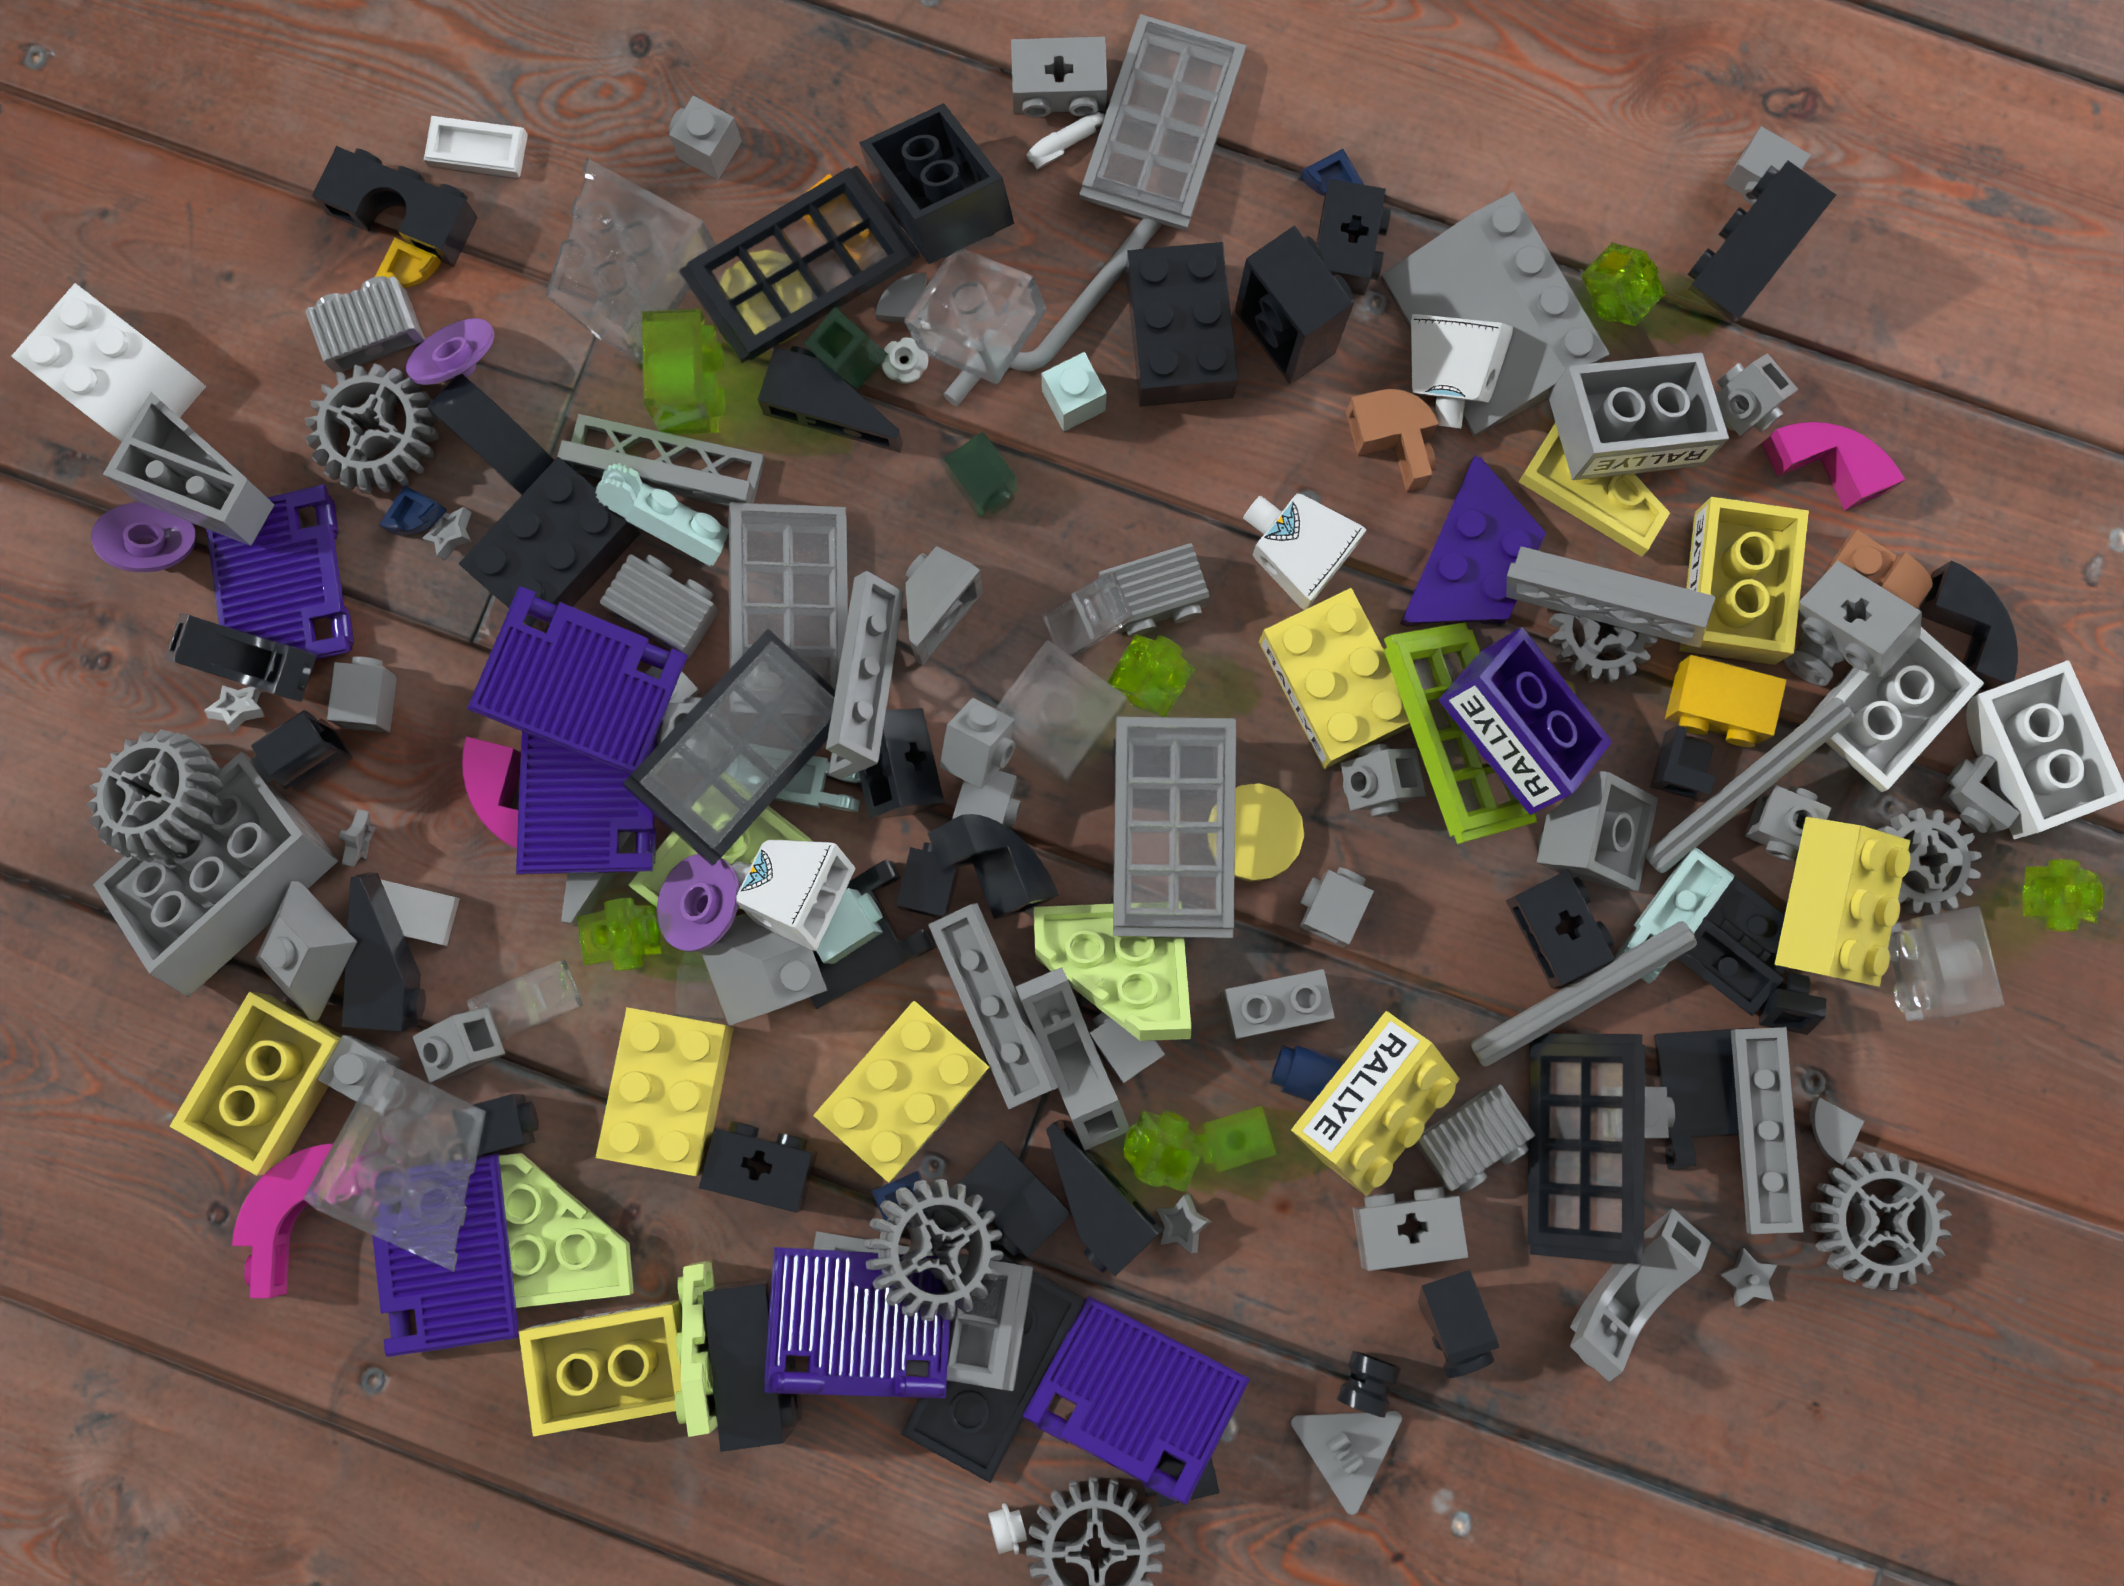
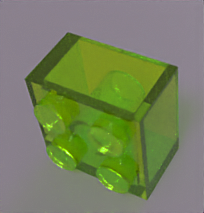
(681, 371)

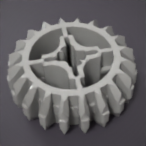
(382, 395)
(149, 825)
(1911, 1197)
(924, 1231)
(1119, 1546)

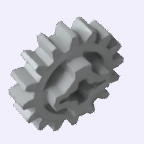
(1618, 642)
(1928, 881)

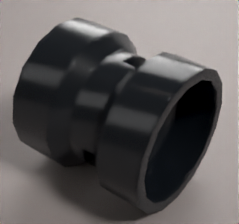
(1368, 1384)

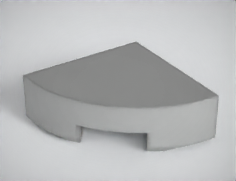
(900, 297)
(1834, 1130)

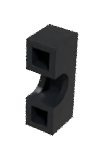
(359, 188)

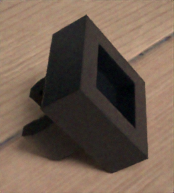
(1793, 1007)

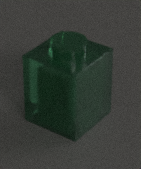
(845, 348)
(981, 475)

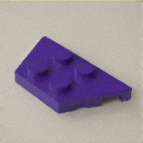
(1473, 554)

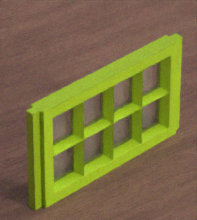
(1464, 783)

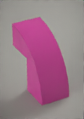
(1852, 461)
(491, 782)

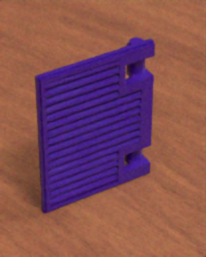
(284, 577)
(577, 682)
(575, 814)
(458, 1306)
(853, 1338)
(1137, 1398)

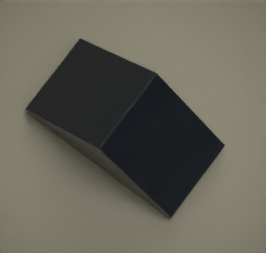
(1457, 1316)

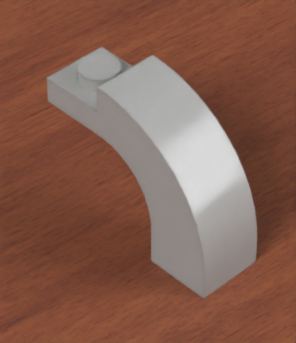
(1073, 1058)
(1632, 1293)

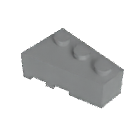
(183, 476)

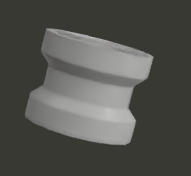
(1813, 661)

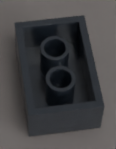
(937, 183)
(1759, 239)
(1293, 303)
(1181, 324)
(550, 542)
(737, 1348)

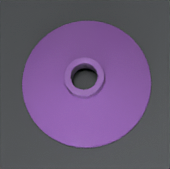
(450, 352)
(142, 538)
(697, 903)

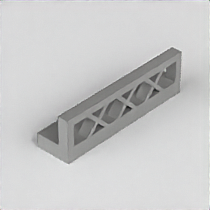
(661, 473)
(1609, 596)
(864, 675)
(993, 1006)
(1766, 1131)

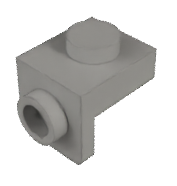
(1977, 804)

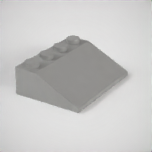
(1501, 272)
(218, 896)

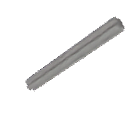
(1749, 784)
(1584, 993)

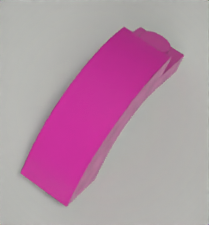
(270, 1216)

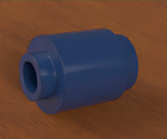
(1303, 1072)

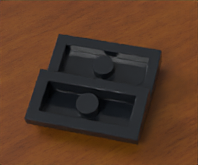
(1739, 947)

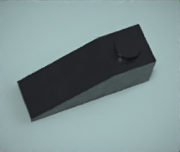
(814, 396)
(381, 971)
(1103, 1209)

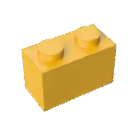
(1725, 701)

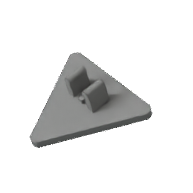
(1347, 1449)

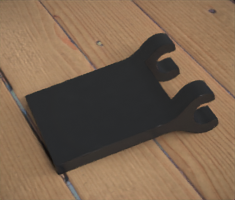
(877, 955)
(1701, 1082)

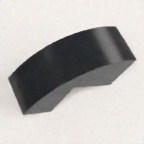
(490, 433)
(1972, 607)
(1004, 863)

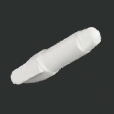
(1053, 146)

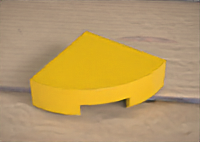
(408, 264)

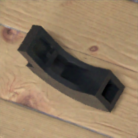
(240, 657)

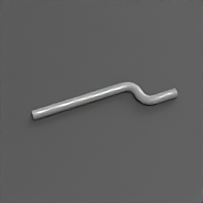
(1072, 318)

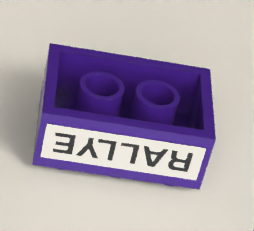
(1526, 721)

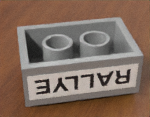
(1637, 416)

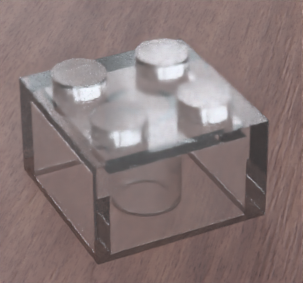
(976, 314)
(1060, 711)
(1943, 965)

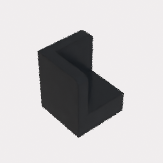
(1683, 765)

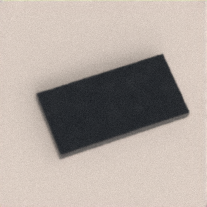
(980, 1422)

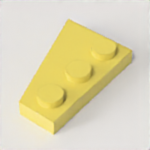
(1611, 504)

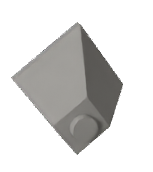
(938, 597)
(1600, 832)
(305, 950)
(760, 971)

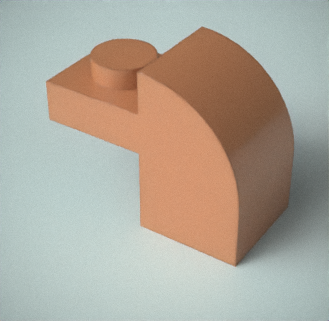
(1399, 422)
(1896, 574)

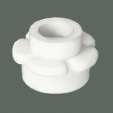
(906, 372)
(1007, 1529)

